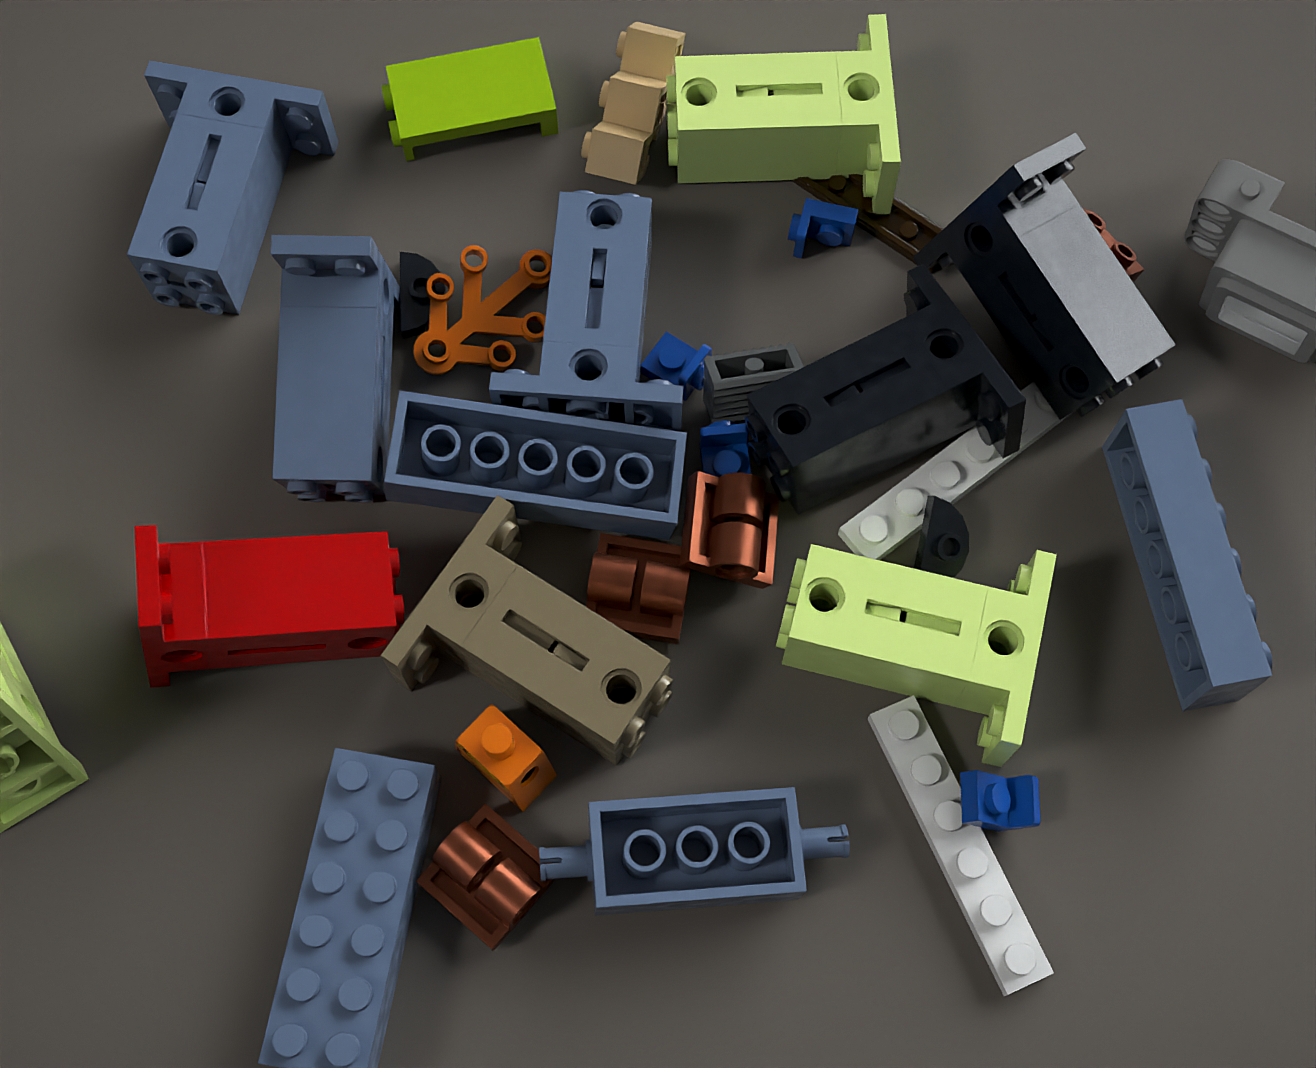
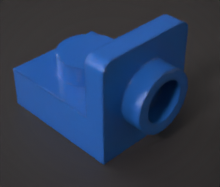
(822, 221)
(676, 363)
(724, 448)
(999, 801)

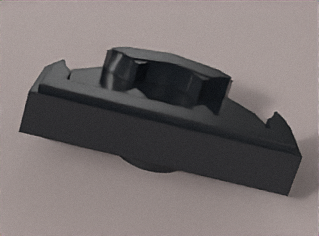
(413, 298)
(942, 539)

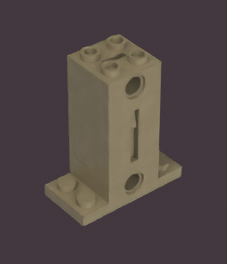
(532, 643)

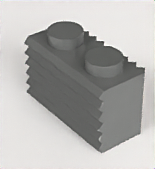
(736, 375)

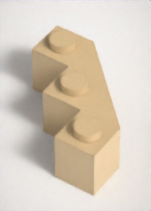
(633, 103)

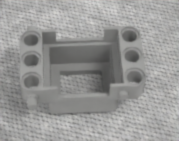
(1262, 261)

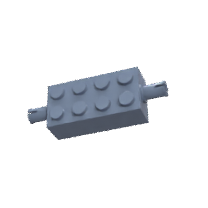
(694, 851)

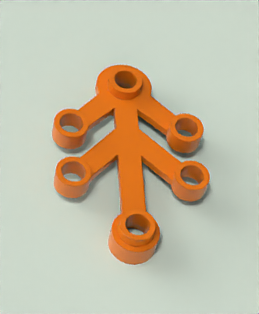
(479, 316)

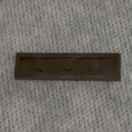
(901, 230)

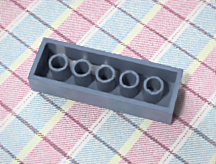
(539, 461)
(1185, 556)
(352, 914)

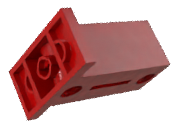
(264, 600)

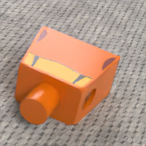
(506, 756)

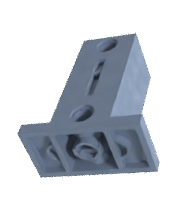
(219, 180)
(596, 320)
(333, 366)

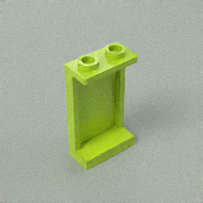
(469, 94)

